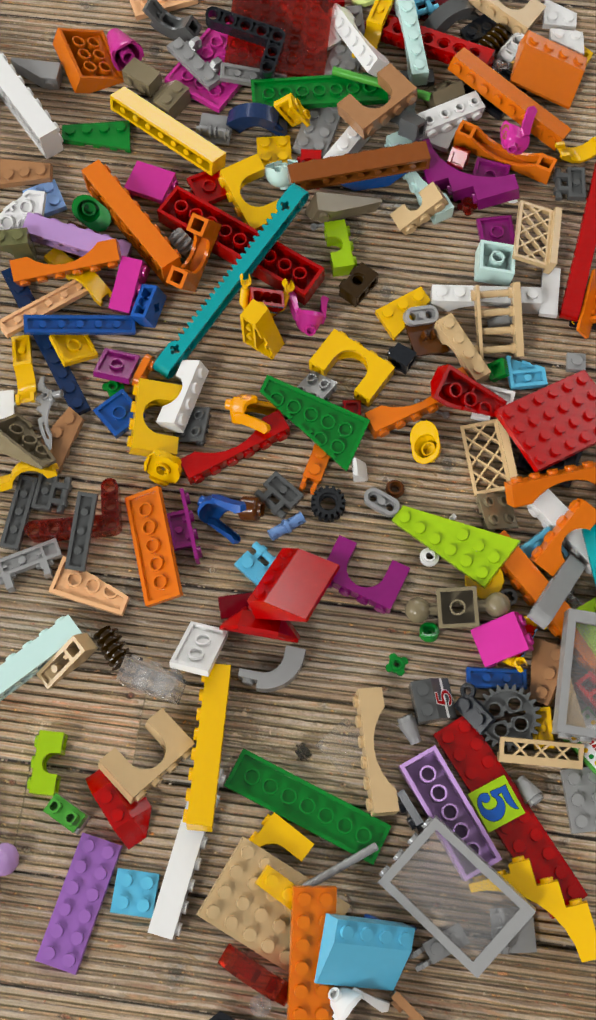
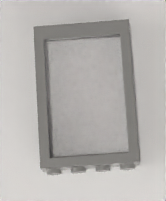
(576, 678)
(456, 895)

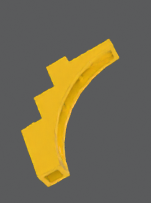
(573, 917)

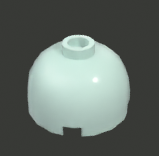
(278, 173)

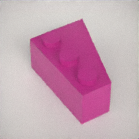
(129, 278)

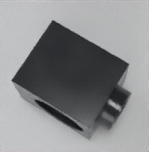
(401, 357)

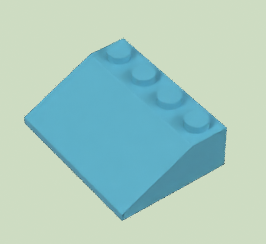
(363, 952)

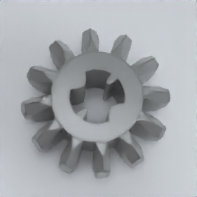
(181, 242)

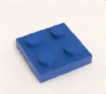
(116, 413)

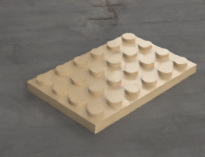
(247, 910)

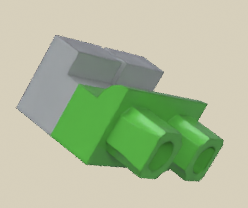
(67, 814)

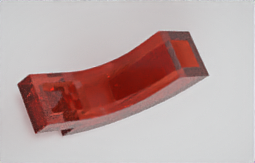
(254, 974)

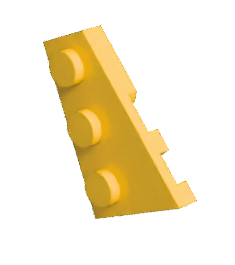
(392, 314)

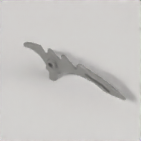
(46, 399)

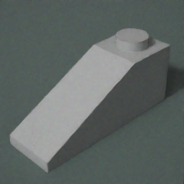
(42, 73)

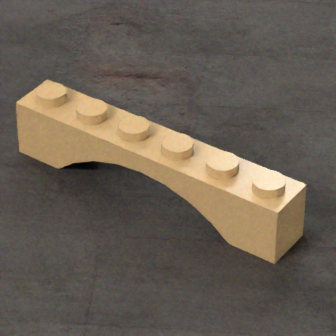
(382, 796)

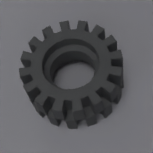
(328, 493)

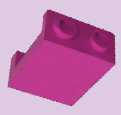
(151, 182)
(502, 639)

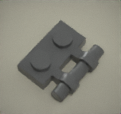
(575, 184)
(283, 491)
(45, 494)

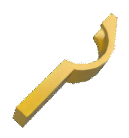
(376, 21)
(577, 154)
(89, 280)
(24, 369)
(7, 481)

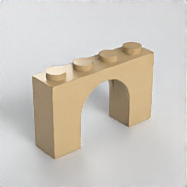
(513, 20)
(134, 781)

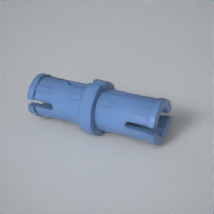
(286, 526)

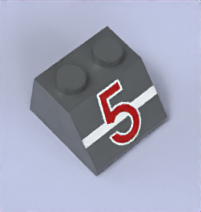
(432, 700)

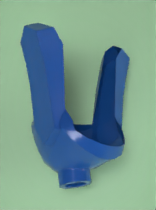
(211, 510)

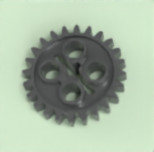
(502, 699)

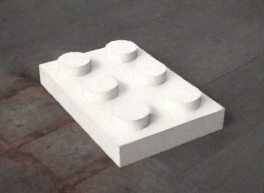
(199, 649)

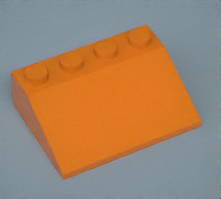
(86, 59)
(547, 69)

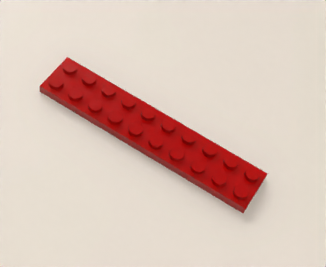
(522, 836)

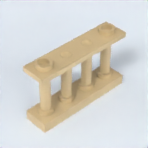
(513, 311)

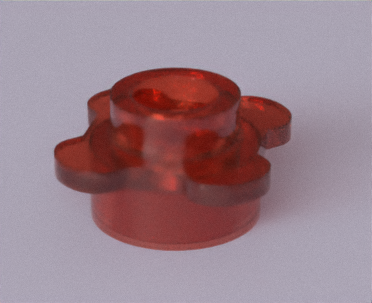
(467, 201)

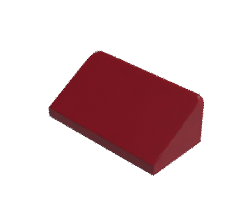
(232, 603)

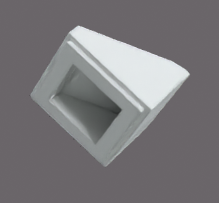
(359, 470)

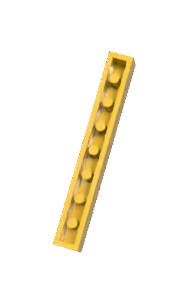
(168, 131)
(208, 750)

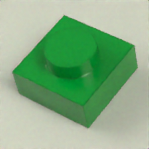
(498, 369)

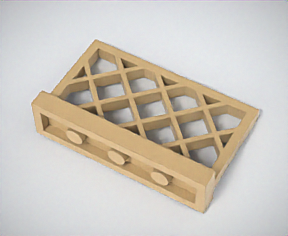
(550, 239)
(504, 449)

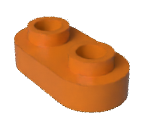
(144, 368)

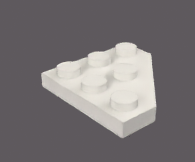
(15, 213)

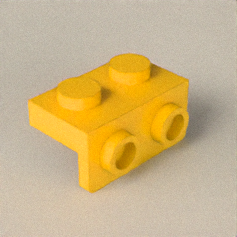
(292, 110)

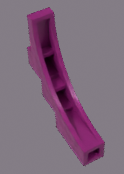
(482, 190)

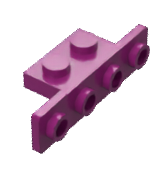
(181, 528)

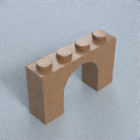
(369, 120)

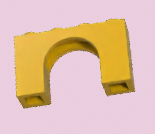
(234, 179)
(340, 346)
(150, 394)
(280, 833)

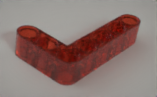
(65, 524)

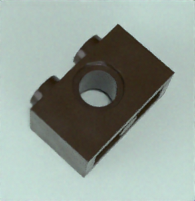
(356, 293)

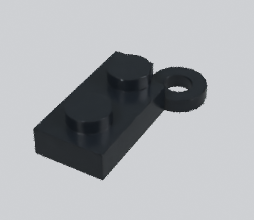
(473, 710)

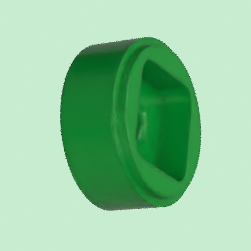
(429, 632)

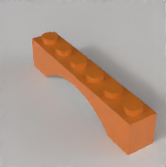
(532, 165)
(102, 255)
(385, 418)
(526, 490)

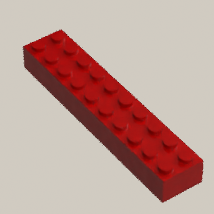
(235, 236)

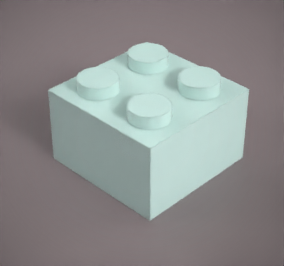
(494, 263)

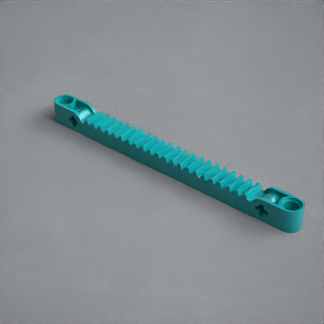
(292, 202)

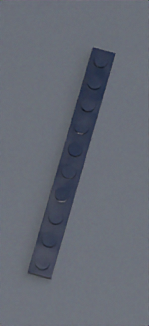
(61, 374)

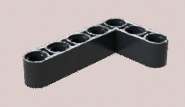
(250, 35)

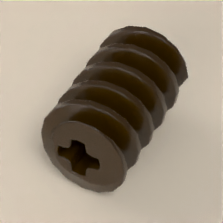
(495, 38)
(111, 647)

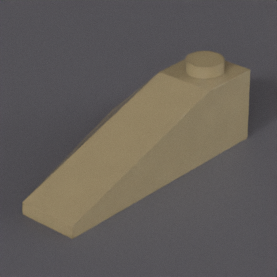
(338, 206)
(22, 443)

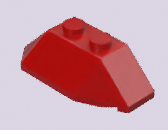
(246, 623)
(126, 819)

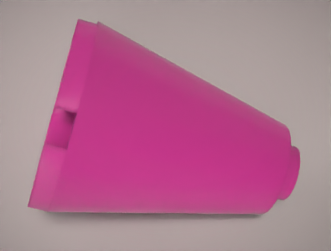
(122, 48)

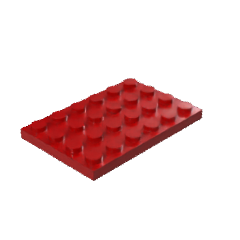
(553, 421)

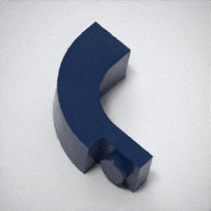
(256, 115)

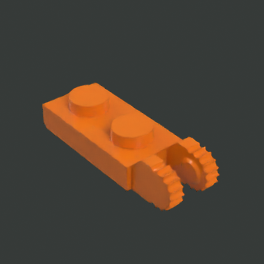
(315, 469)

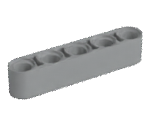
(556, 592)

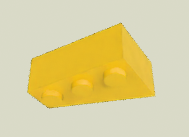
(260, 329)

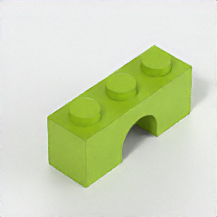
(337, 235)
(47, 745)

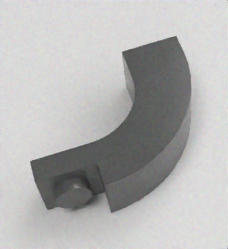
(449, 13)
(170, 25)

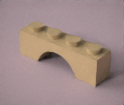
(452, 335)

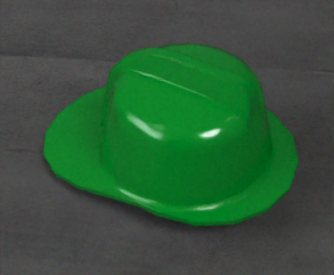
(91, 213)

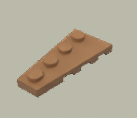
(22, 173)

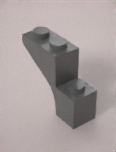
(410, 124)

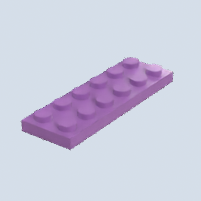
(79, 903)

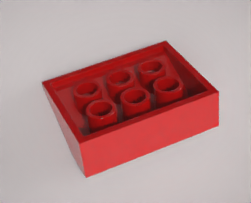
(292, 586)

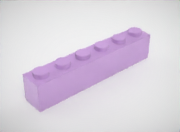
(67, 236)

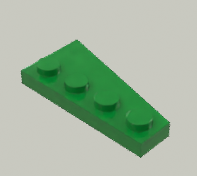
(103, 134)

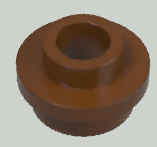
(397, 484)

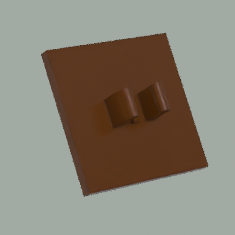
(424, 340)

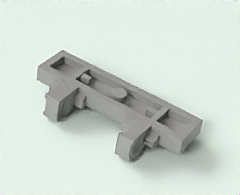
(187, 55)
(37, 557)

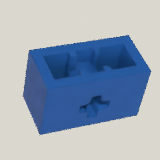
(148, 305)

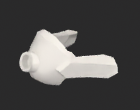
(345, 999)

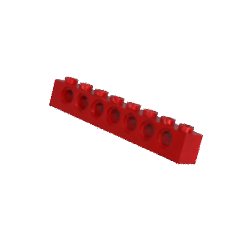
(436, 43)

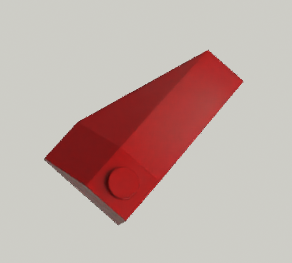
(463, 393)

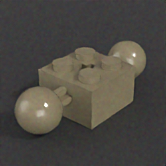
(419, 609)

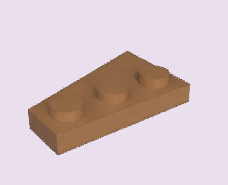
(63, 435)
(544, 671)

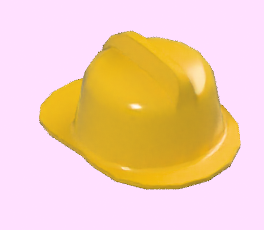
(425, 442)

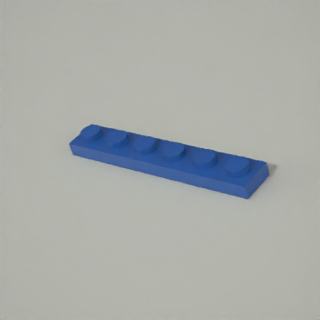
(79, 325)

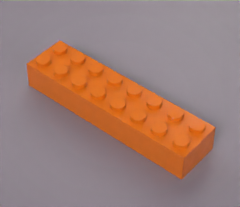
(131, 220)

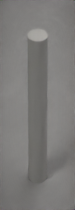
(325, 875)

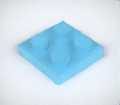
(135, 893)

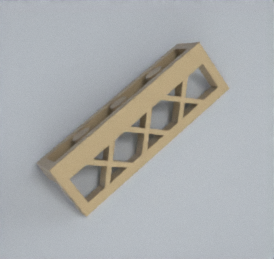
(537, 759)

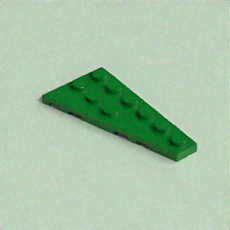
(326, 424)

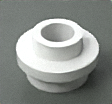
(428, 562)

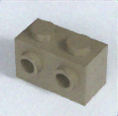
(142, 77)

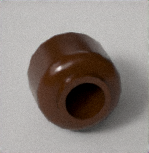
(254, 509)

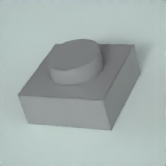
(575, 362)

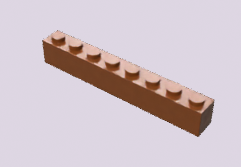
(360, 166)

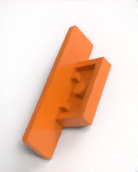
(588, 309)

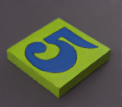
(496, 803)

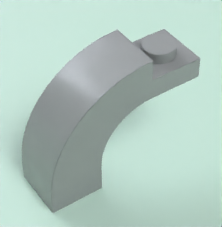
(279, 677)

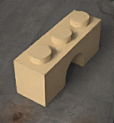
(432, 203)

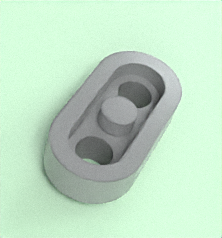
(419, 315)
(382, 501)

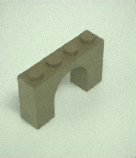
(18, 243)

